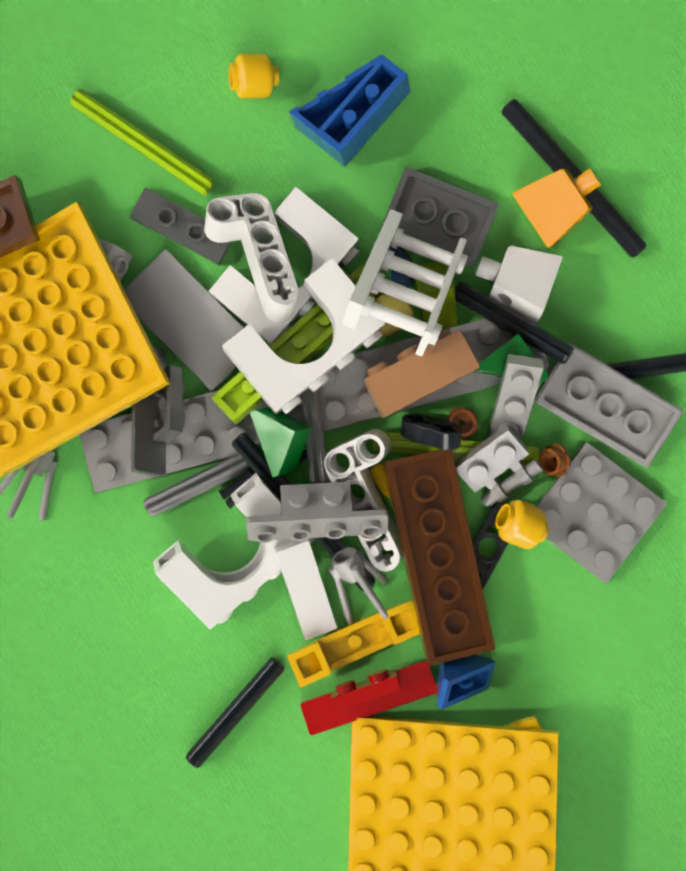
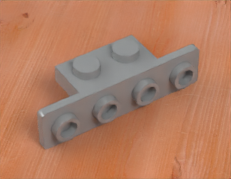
(315, 513)

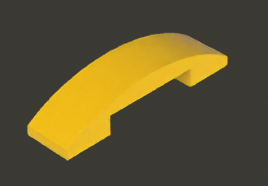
(353, 642)

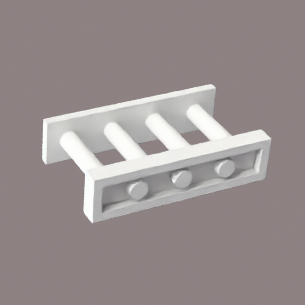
(373, 281)

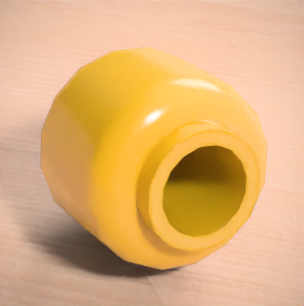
(253, 76)
(522, 524)

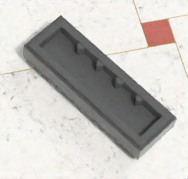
(177, 225)

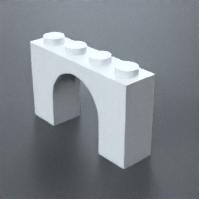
(324, 239)
(283, 382)
(213, 593)

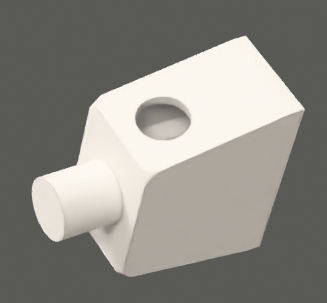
(521, 280)

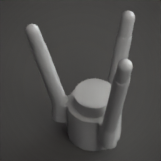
(37, 467)
(350, 566)

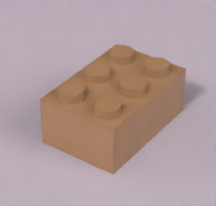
(419, 376)

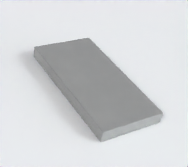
(185, 318)
(608, 406)

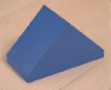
(463, 679)

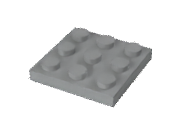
(598, 512)

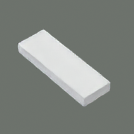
(305, 588)

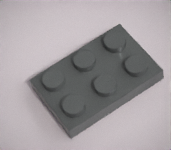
(442, 213)

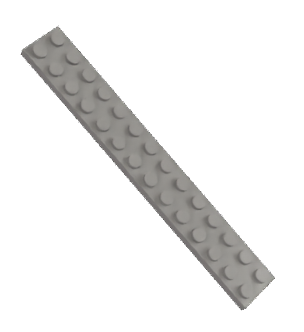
(343, 402)

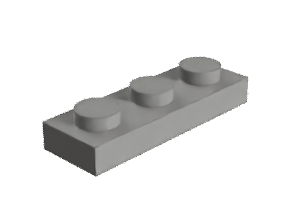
(516, 394)

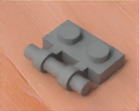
(492, 458)

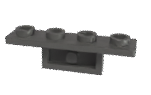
(156, 422)

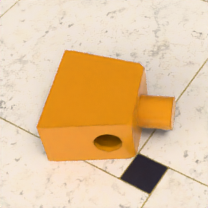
(557, 203)

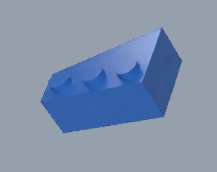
(354, 109)

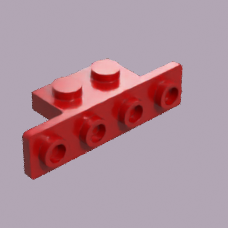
(362, 699)

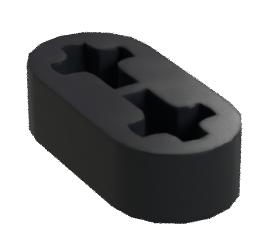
(431, 431)

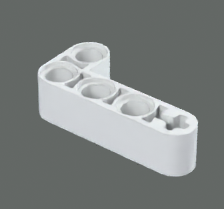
(253, 222)
(359, 474)

